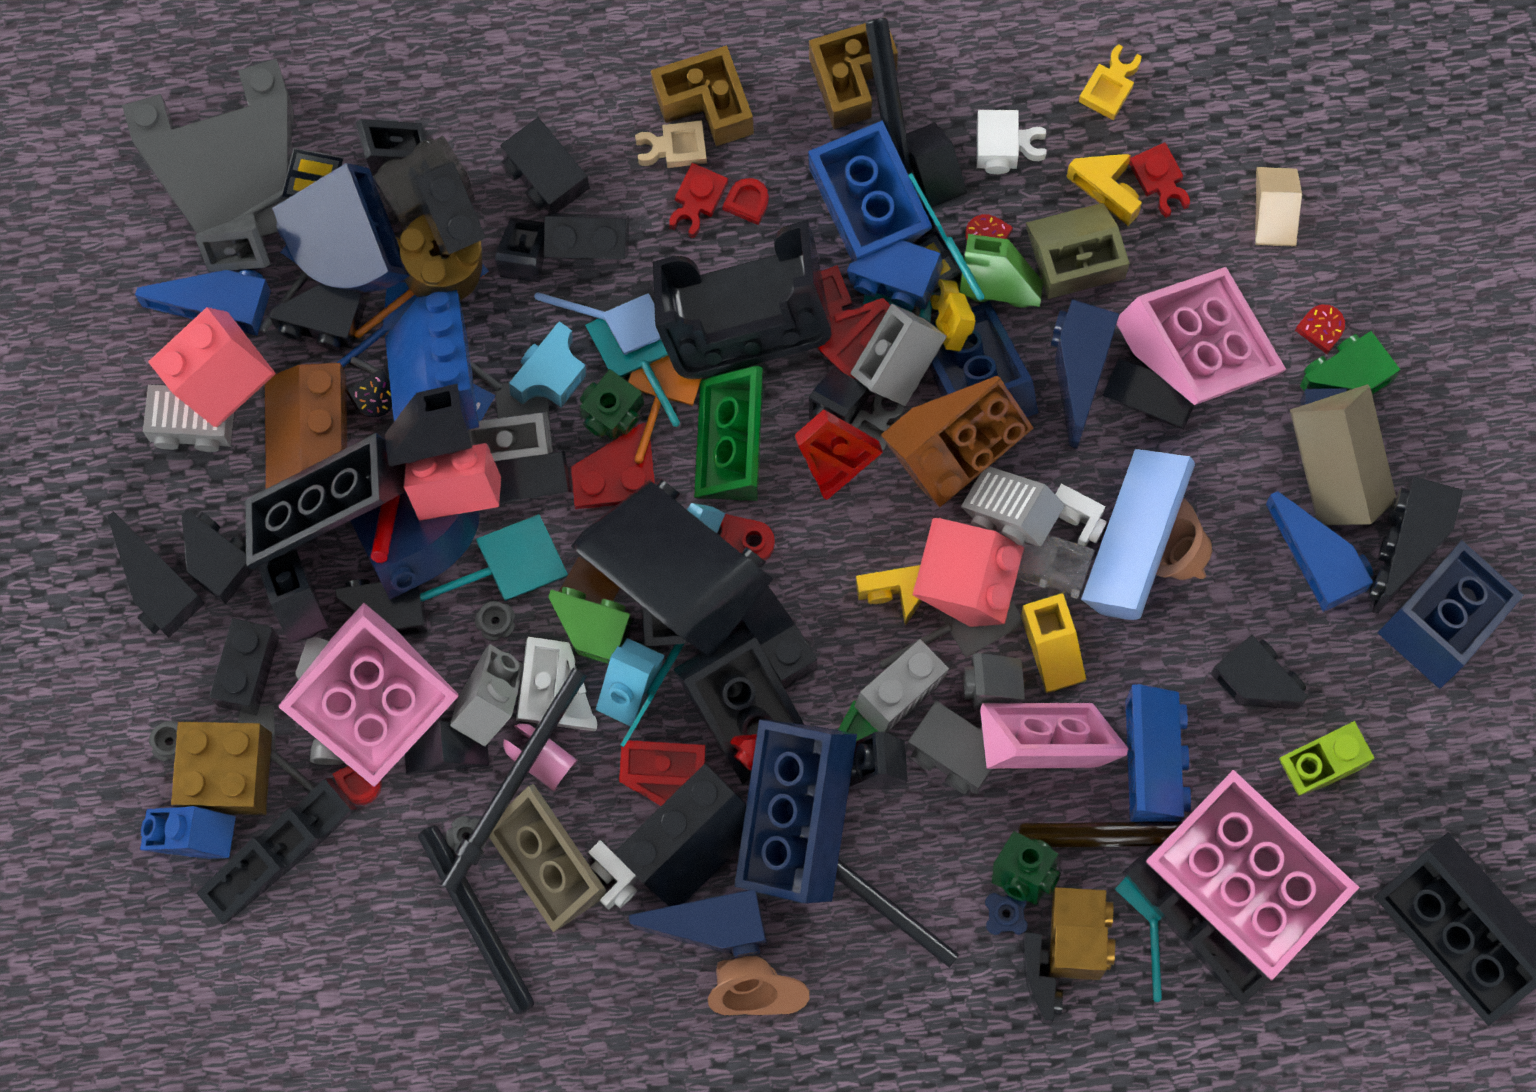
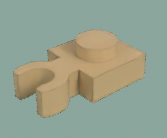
(679, 144)

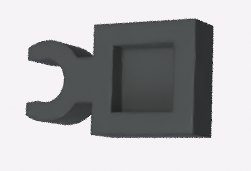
(877, 422)

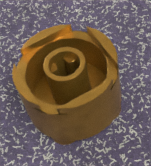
(428, 269)

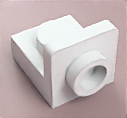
(1082, 509)
(610, 867)

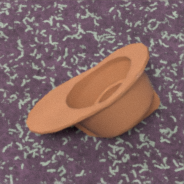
(1187, 547)
(754, 988)

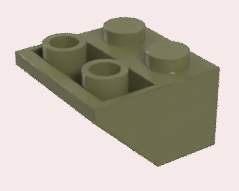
(1078, 250)

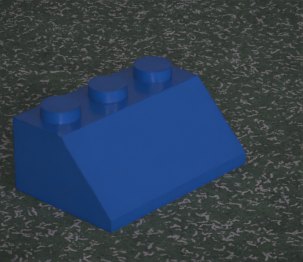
(868, 191)
(1156, 755)

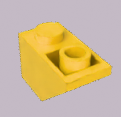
(1053, 642)

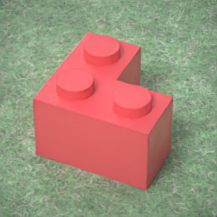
(453, 483)

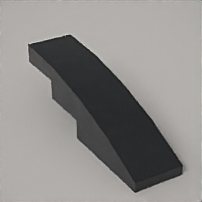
(276, 850)
(1213, 949)

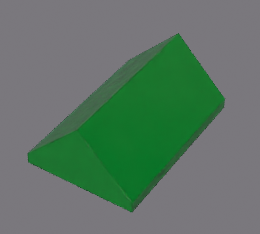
(729, 436)

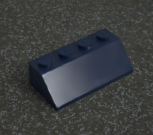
(795, 811)

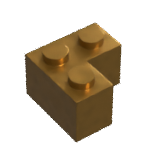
(841, 67)
(706, 85)
(1081, 934)

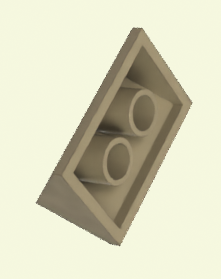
(1344, 458)
(545, 860)

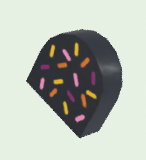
(372, 395)

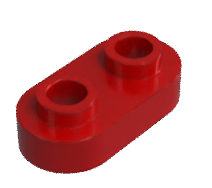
(737, 530)

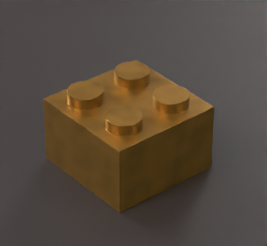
(222, 767)

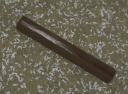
(1100, 833)

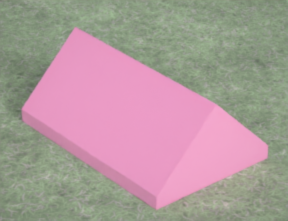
(1048, 736)

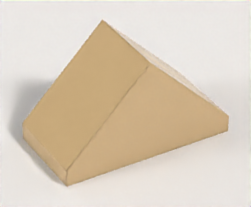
(1277, 206)

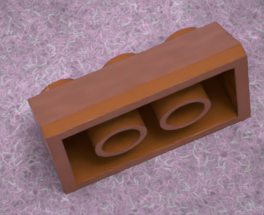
(304, 418)

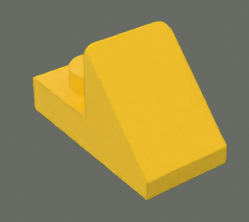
(1098, 179)
(881, 586)

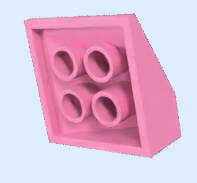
(1200, 337)
(368, 695)

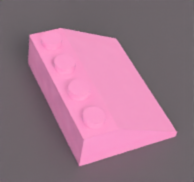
(1252, 875)

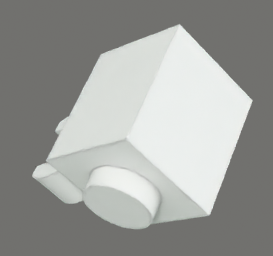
(1001, 141)

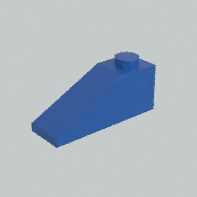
(240, 294)
(1324, 557)

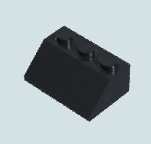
(686, 837)

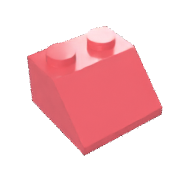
(212, 366)
(968, 572)

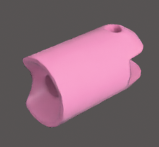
(551, 763)

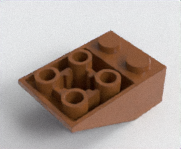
(957, 437)

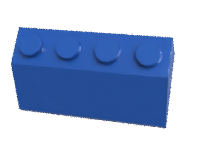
(430, 352)

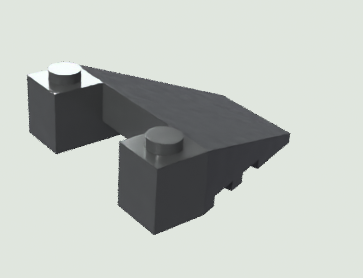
(225, 161)

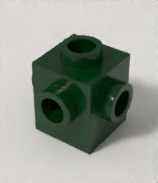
(611, 406)
(1026, 868)

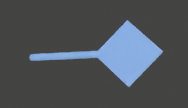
(630, 323)

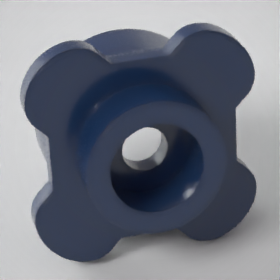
(998, 923)

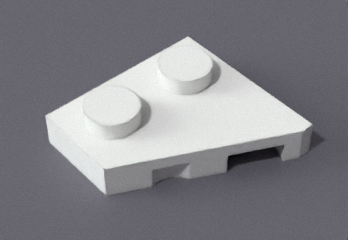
(543, 674)

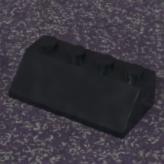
(320, 499)
(1465, 928)

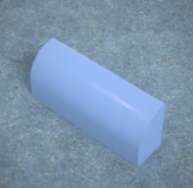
(1137, 533)

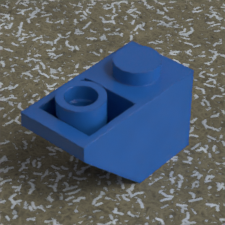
(899, 272)
(188, 832)

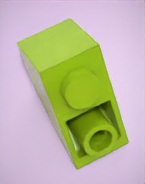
(1327, 759)

